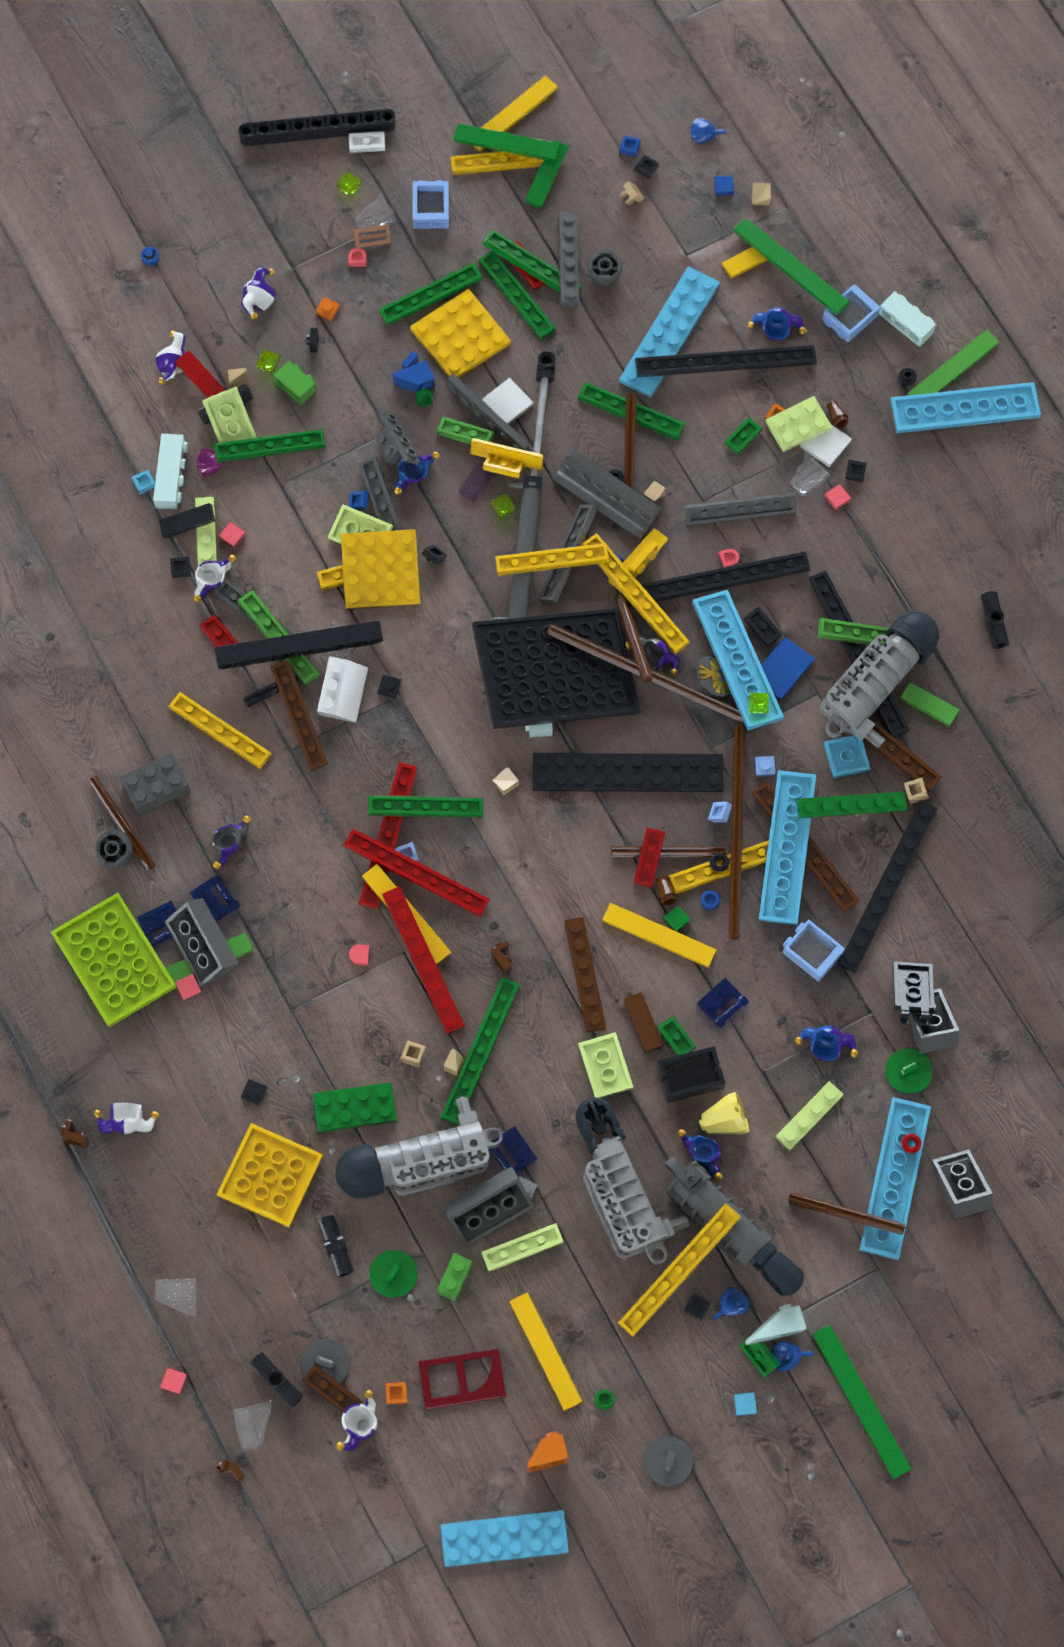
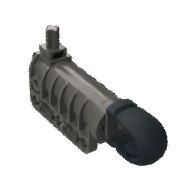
(745, 1242)

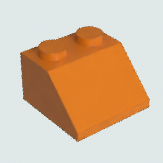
(548, 1453)

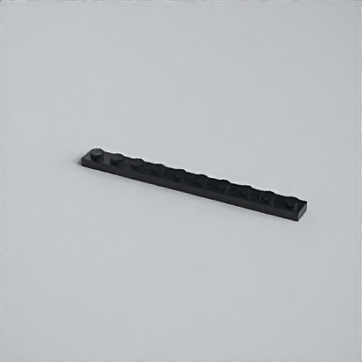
(725, 361)
(727, 577)
(836, 610)
(887, 887)

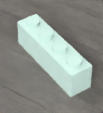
(169, 471)

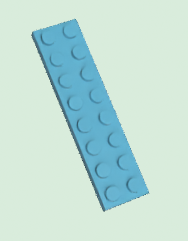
(672, 326)
(965, 407)
(736, 656)
(786, 850)
(895, 1176)

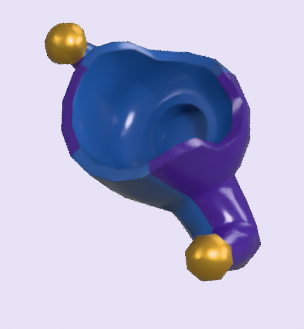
(777, 323)
(413, 473)
(827, 1042)
(705, 1151)

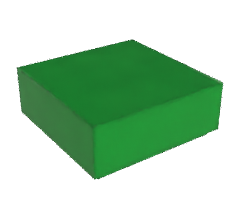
(676, 919)

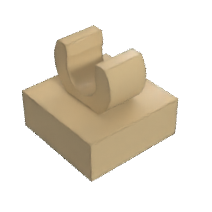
(633, 192)

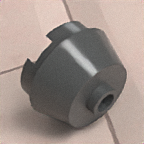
(604, 268)
(114, 848)

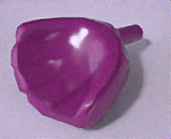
(207, 462)

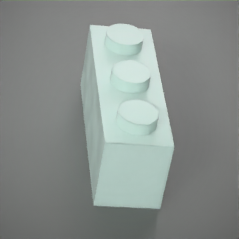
(907, 318)

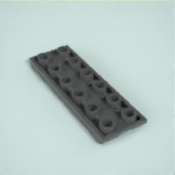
(606, 493)

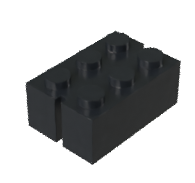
(690, 1074)

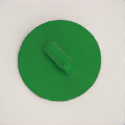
(909, 1071)
(393, 1273)

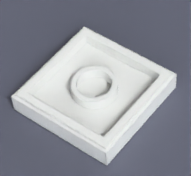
(508, 401)
(827, 446)

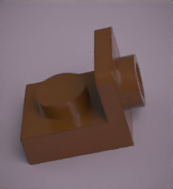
(503, 961)
(75, 1138)

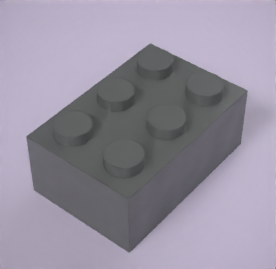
(155, 784)

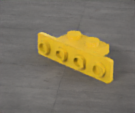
(505, 459)
(645, 552)

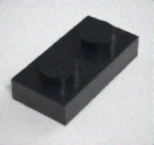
(762, 627)

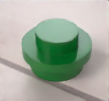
(424, 397)
(604, 1399)

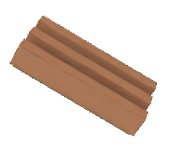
(357, 238)

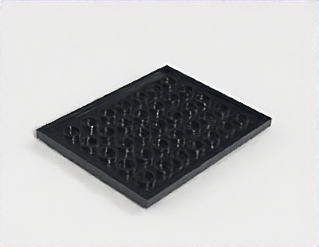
(546, 680)

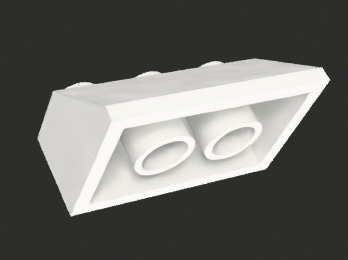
(342, 689)

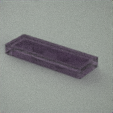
(475, 481)

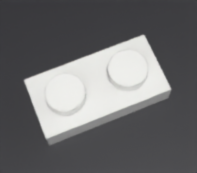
(366, 142)

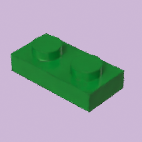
(743, 436)
(676, 1036)
(760, 1357)

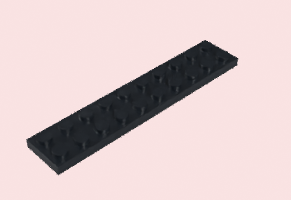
(627, 772)

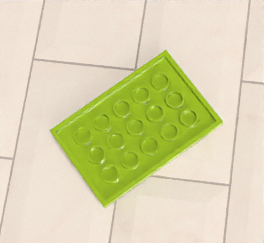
(113, 959)

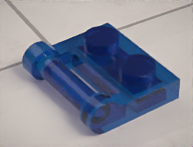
(216, 908)
(155, 920)
(719, 997)
(517, 1149)

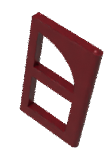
(490, 1390)

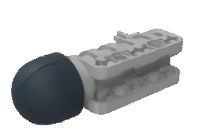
(906, 642)
(365, 1170)

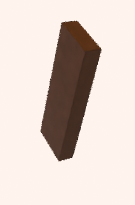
(643, 1022)
(330, 1389)

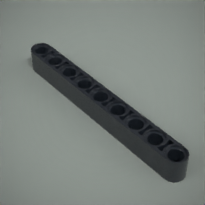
(308, 125)
(301, 643)

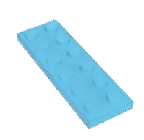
(504, 1538)

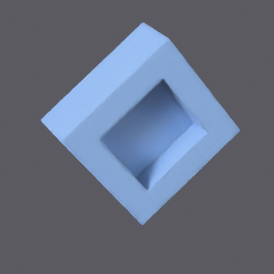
(765, 766)
(720, 812)
(408, 850)

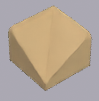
(761, 193)
(238, 377)
(654, 492)
(506, 781)
(916, 791)
(413, 1054)
(454, 1063)

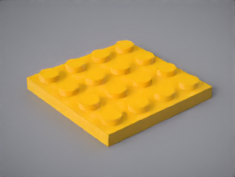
(460, 334)
(380, 569)
(270, 1175)

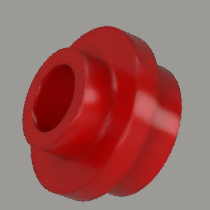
(914, 1138)

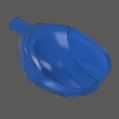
(704, 131)
(732, 1303)
(788, 1355)

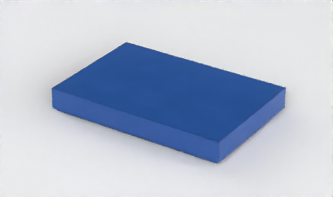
(785, 667)

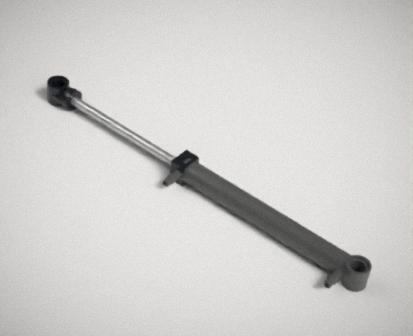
(530, 496)

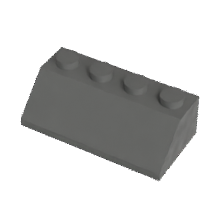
(201, 942)
(488, 1206)

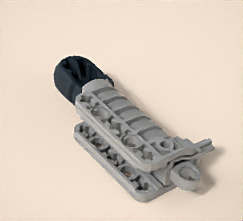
(621, 1187)

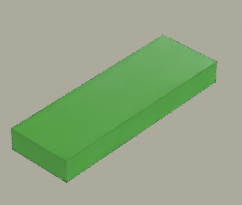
(462, 431)
(929, 704)

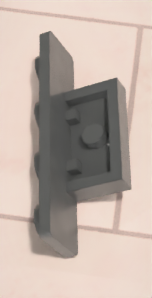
(394, 441)

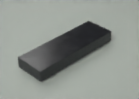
(187, 520)

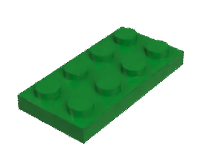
(354, 1107)

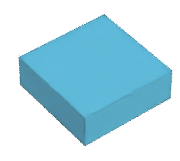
(143, 482)
(745, 1404)

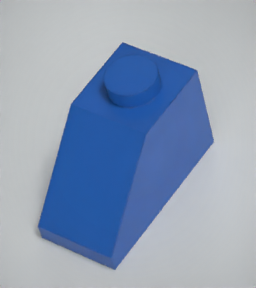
(415, 377)

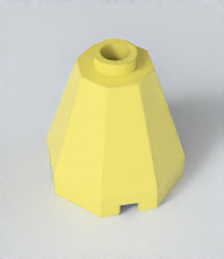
(725, 1117)

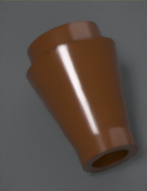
(837, 415)
(666, 893)

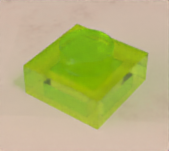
(348, 183)
(268, 361)
(503, 506)
(758, 702)

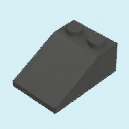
(941, 1029)
(962, 1184)

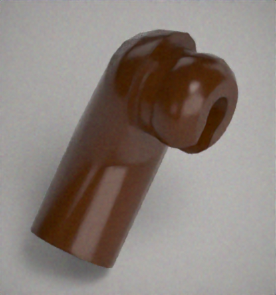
(229, 1467)

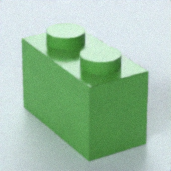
(295, 382)
(455, 1277)

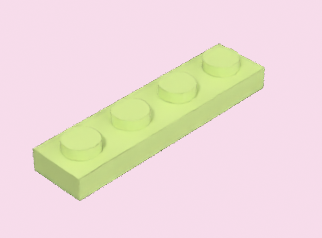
(206, 535)
(809, 1116)
(522, 1247)

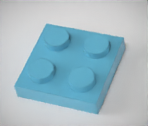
(846, 756)

